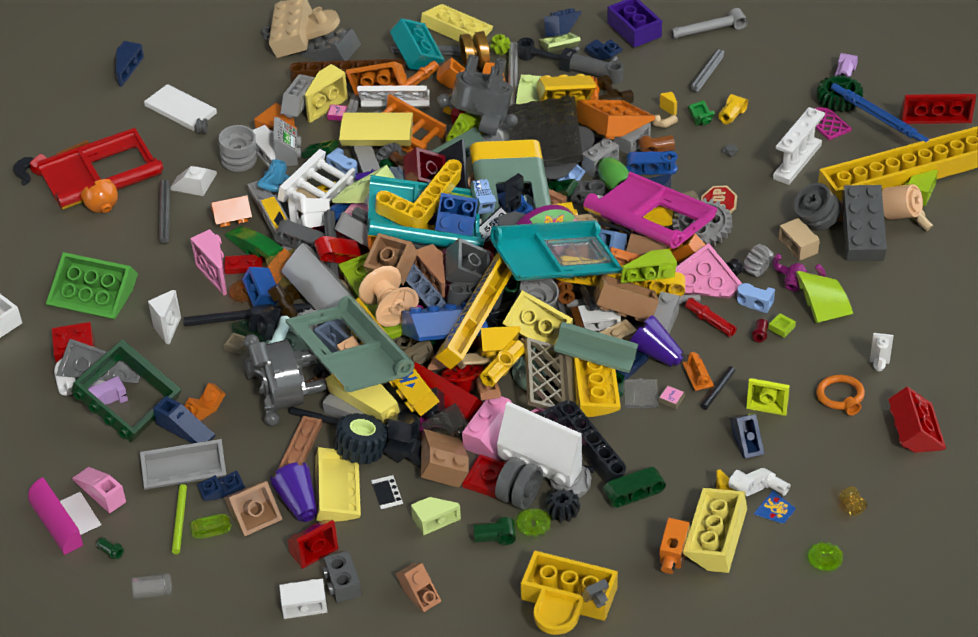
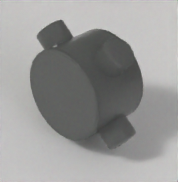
(730, 150)

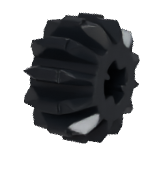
(562, 505)

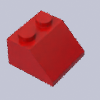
(313, 543)

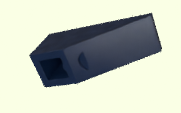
(560, 22)
(180, 421)

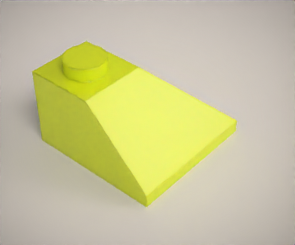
(767, 396)

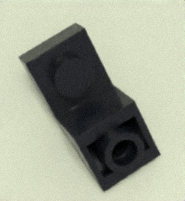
(513, 190)
(400, 450)

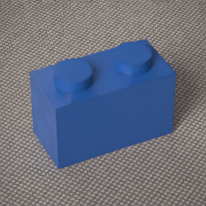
(257, 282)

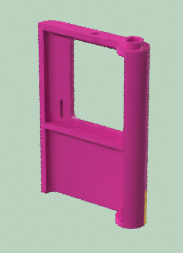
(639, 196)

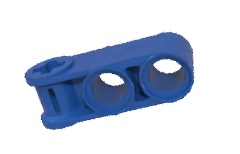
(651, 162)

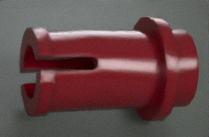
(760, 332)

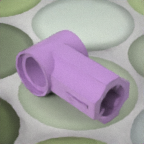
(846, 65)

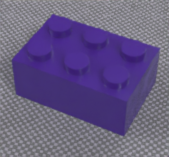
(634, 22)

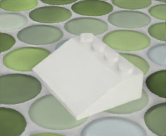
(541, 443)

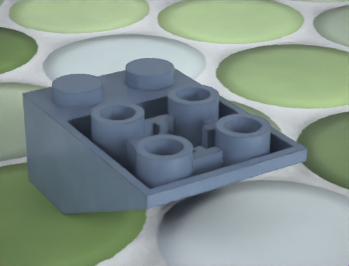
(333, 333)

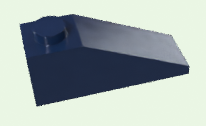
(128, 58)

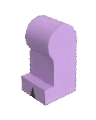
(110, 391)

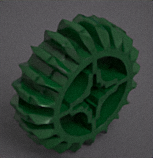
(832, 99)

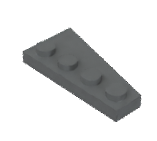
(80, 357)

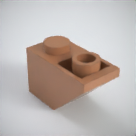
(418, 586)

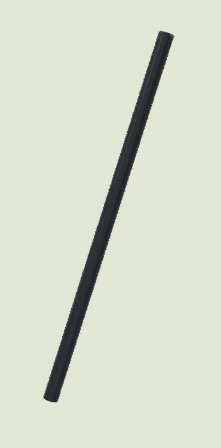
(234, 315)

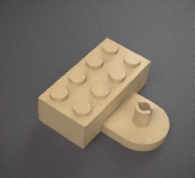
(295, 25)

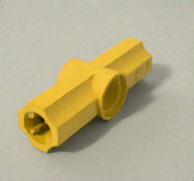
(502, 363)

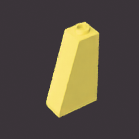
(370, 400)

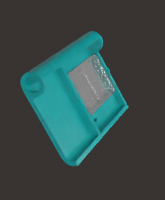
(554, 250)

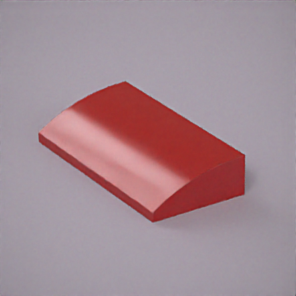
(938, 108)

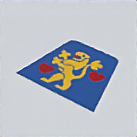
(775, 508)

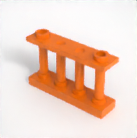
(420, 120)

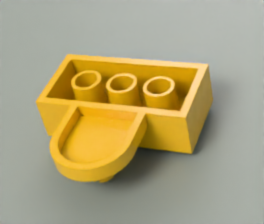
(558, 588)

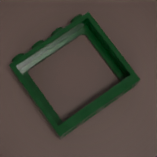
(122, 352)

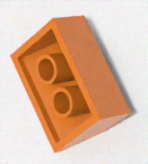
(377, 75)

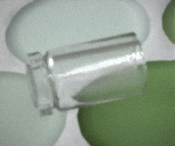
(151, 586)

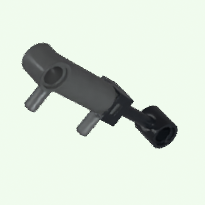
(570, 60)

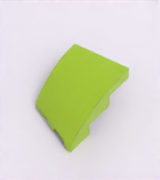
(824, 296)

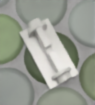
(881, 350)

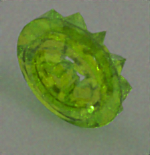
(540, 517)
(825, 563)

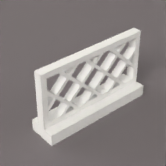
(377, 95)

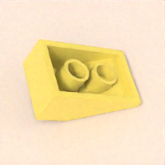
(326, 89)
(536, 319)

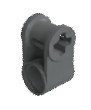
(587, 187)

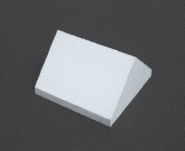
(165, 315)

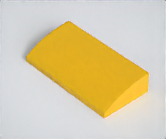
(595, 388)

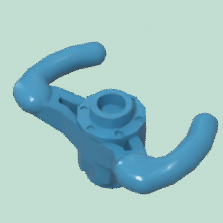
(274, 176)

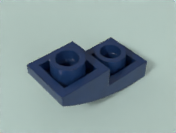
(219, 488)

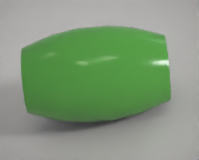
(612, 172)

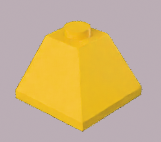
(496, 339)

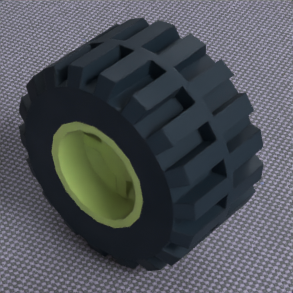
(360, 438)

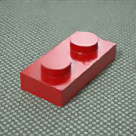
(241, 263)

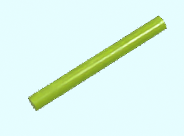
(178, 527)

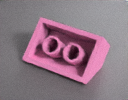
(484, 428)

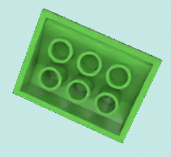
(91, 286)

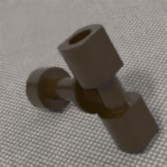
(613, 94)
(285, 299)

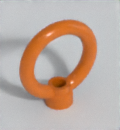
(850, 404)

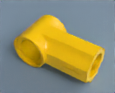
(732, 108)

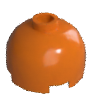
(100, 197)

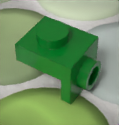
(700, 113)

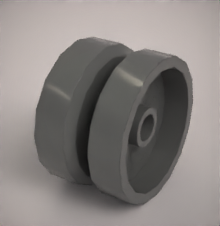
(817, 206)
(519, 483)

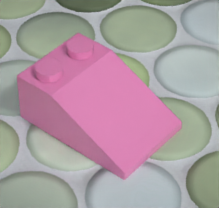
(209, 258)

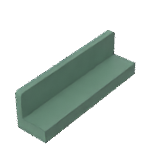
(596, 347)

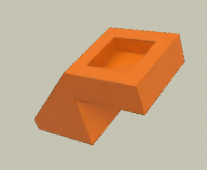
(207, 403)

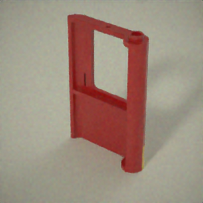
(73, 170)

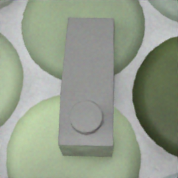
(667, 309)

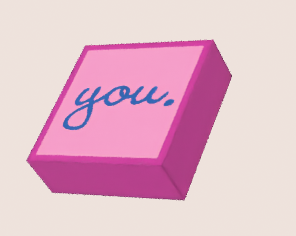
(336, 112)

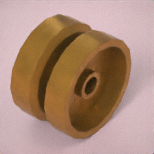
(476, 46)

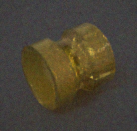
(853, 501)

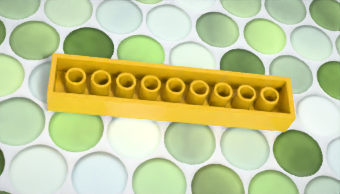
(895, 167)

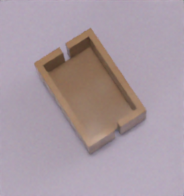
(625, 298)

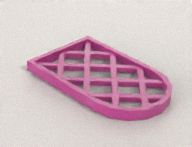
(846, 128)

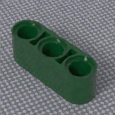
(634, 487)

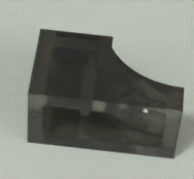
(448, 420)

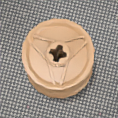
(383, 289)

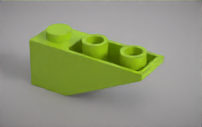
(650, 266)

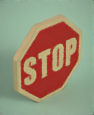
(722, 194)

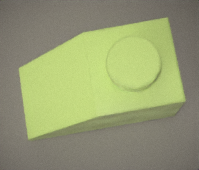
(434, 514)

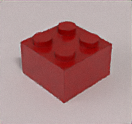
(79, 332)

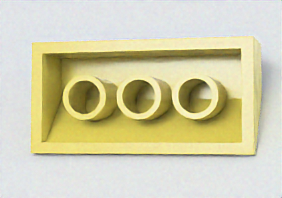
(716, 529)

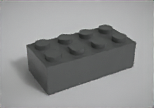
(864, 223)

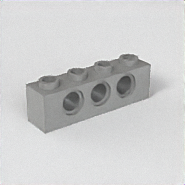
(294, 96)

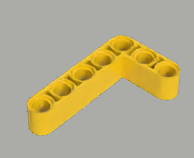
(419, 213)

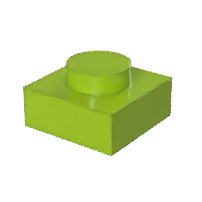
(782, 325)

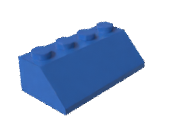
(431, 322)

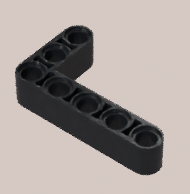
(594, 445)

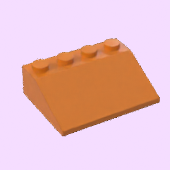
(611, 117)

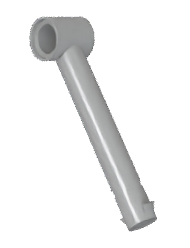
(734, 18)

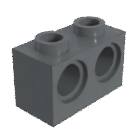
(342, 576)

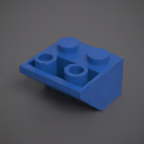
(456, 214)

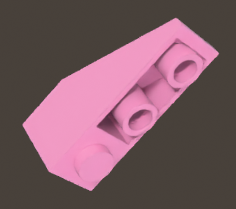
(101, 488)

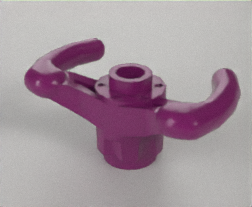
(791, 280)

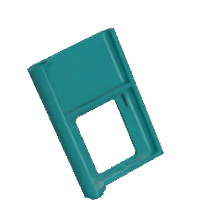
(411, 191)

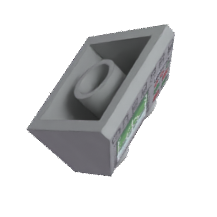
(286, 142)

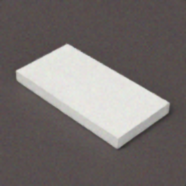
(179, 106)

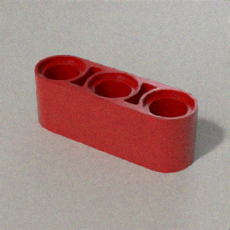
(336, 249)

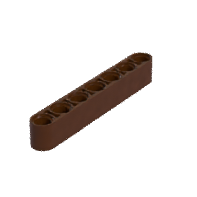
(312, 68)

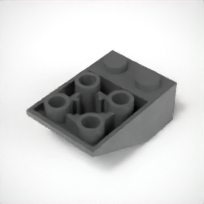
(333, 46)

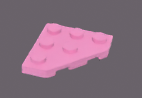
(708, 275)

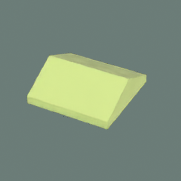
(559, 42)

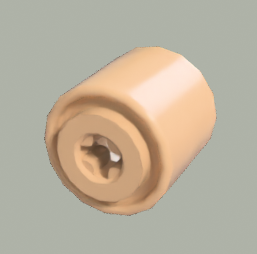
(902, 202)

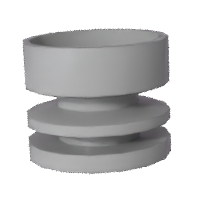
(238, 148)
(542, 289)

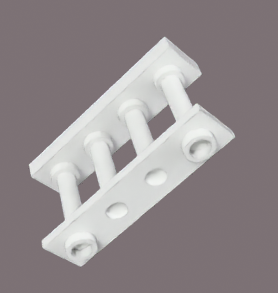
(798, 146)
(308, 171)

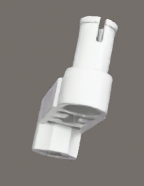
(757, 481)

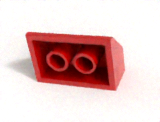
(916, 422)

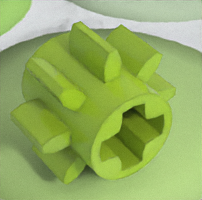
(500, 44)

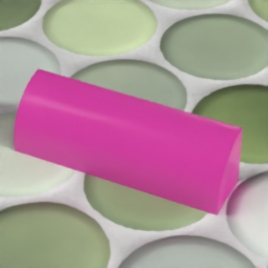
(54, 516)

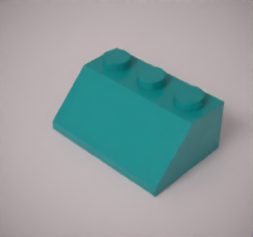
(415, 44)

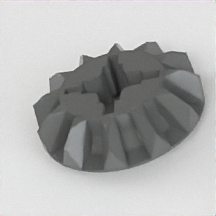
(387, 150)

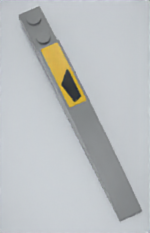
(269, 208)

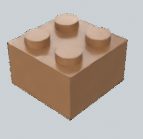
(391, 252)

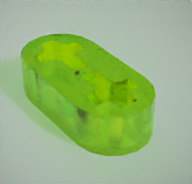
(210, 526)

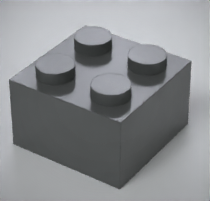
(466, 262)

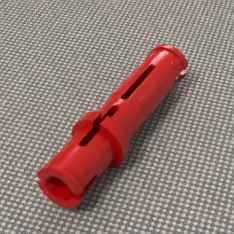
(704, 313)

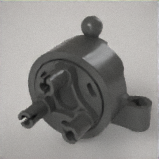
(482, 95)
(280, 375)

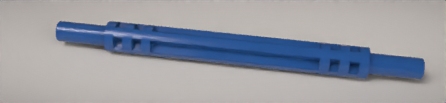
(879, 113)

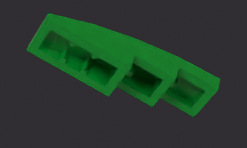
(253, 242)

